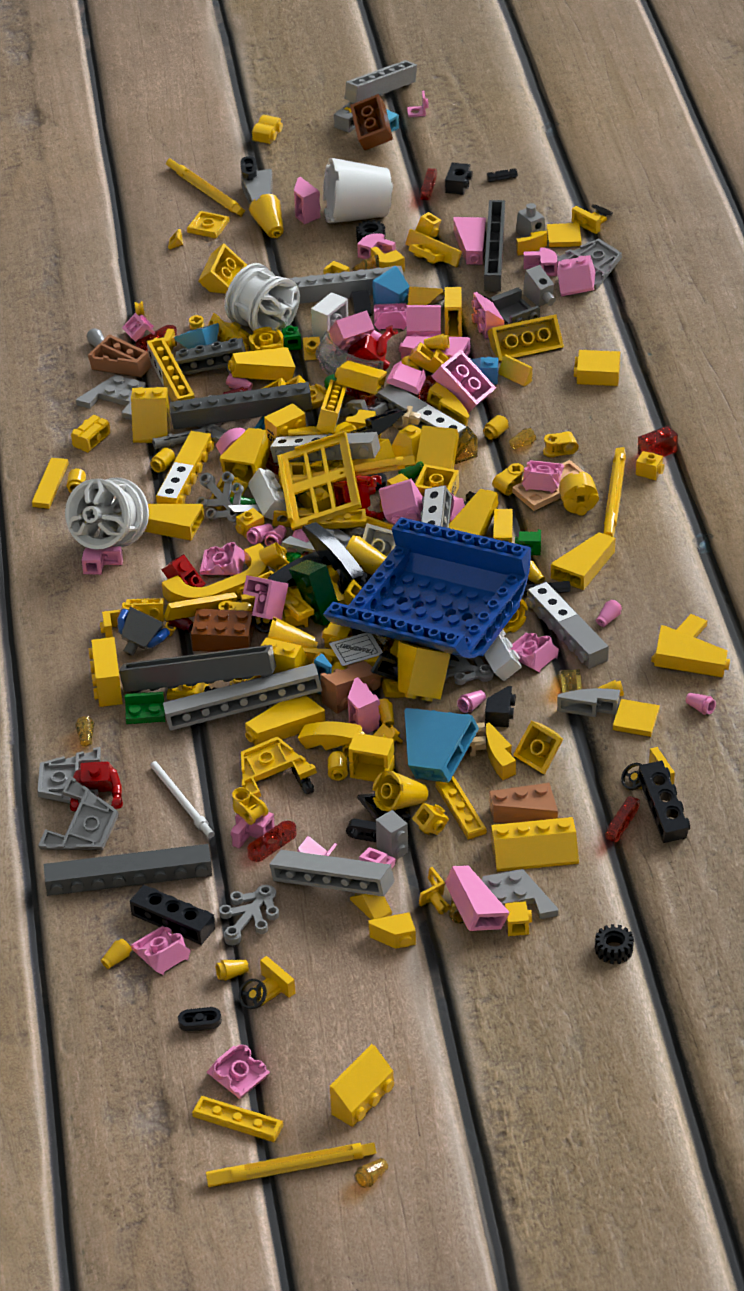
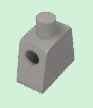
(529, 221)
(538, 286)

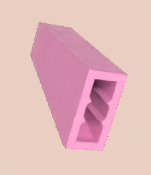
(471, 235)
(456, 345)
(474, 900)

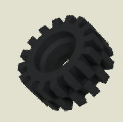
(368, 228)
(614, 953)

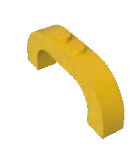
(176, 590)

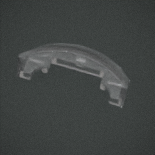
(333, 357)

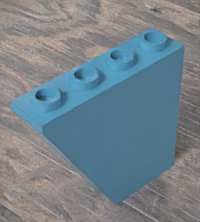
(437, 742)

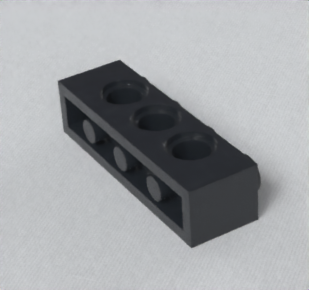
(669, 829)
(172, 913)

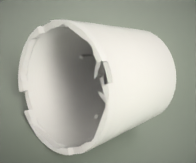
(355, 191)

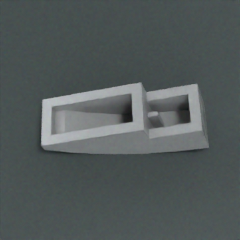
(589, 701)

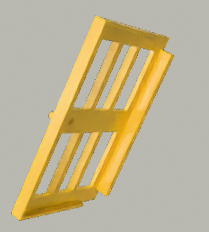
(328, 478)

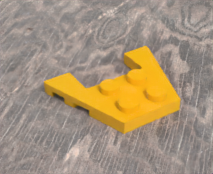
(268, 759)

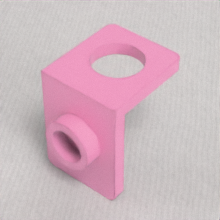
(422, 109)
(312, 847)

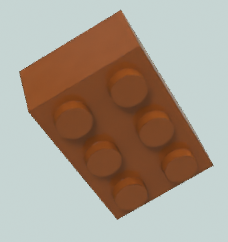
(371, 122)
(222, 630)

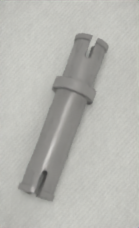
(172, 440)

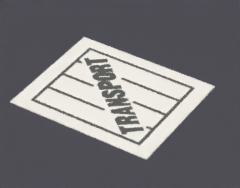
(356, 648)

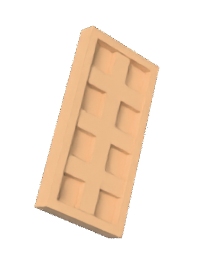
(537, 498)

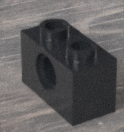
(458, 178)

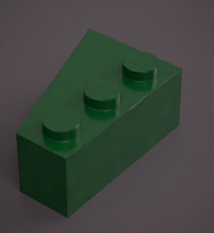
(315, 587)

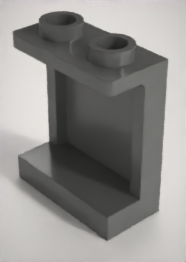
(513, 307)

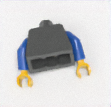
(141, 630)

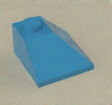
(390, 288)
(200, 336)
(489, 367)

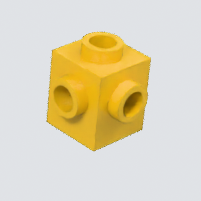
(430, 818)

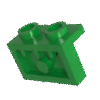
(144, 708)

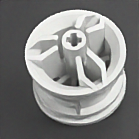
(261, 298)
(93, 507)

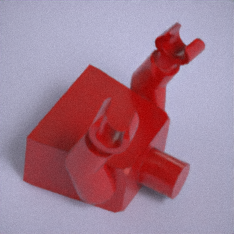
(374, 350)
(343, 497)
(101, 777)

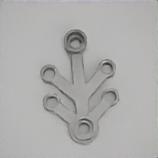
(223, 499)
(481, 671)
(263, 895)

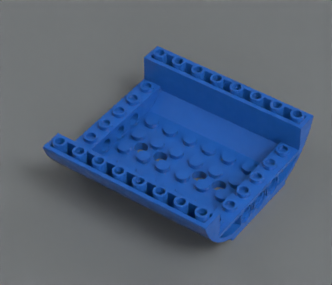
(442, 576)

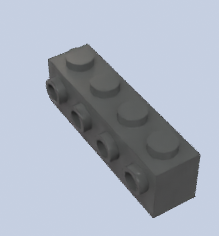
(208, 356)

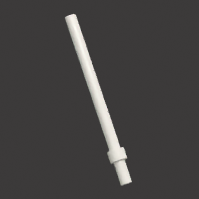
(199, 821)

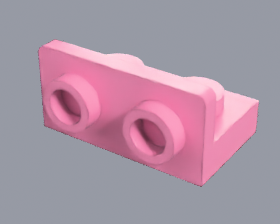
(136, 327)

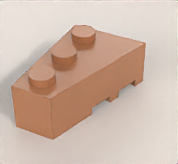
(119, 357)
(339, 683)
(523, 804)

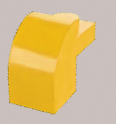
(389, 259)

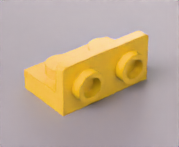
(151, 606)

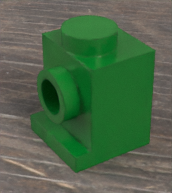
(291, 333)
(530, 539)

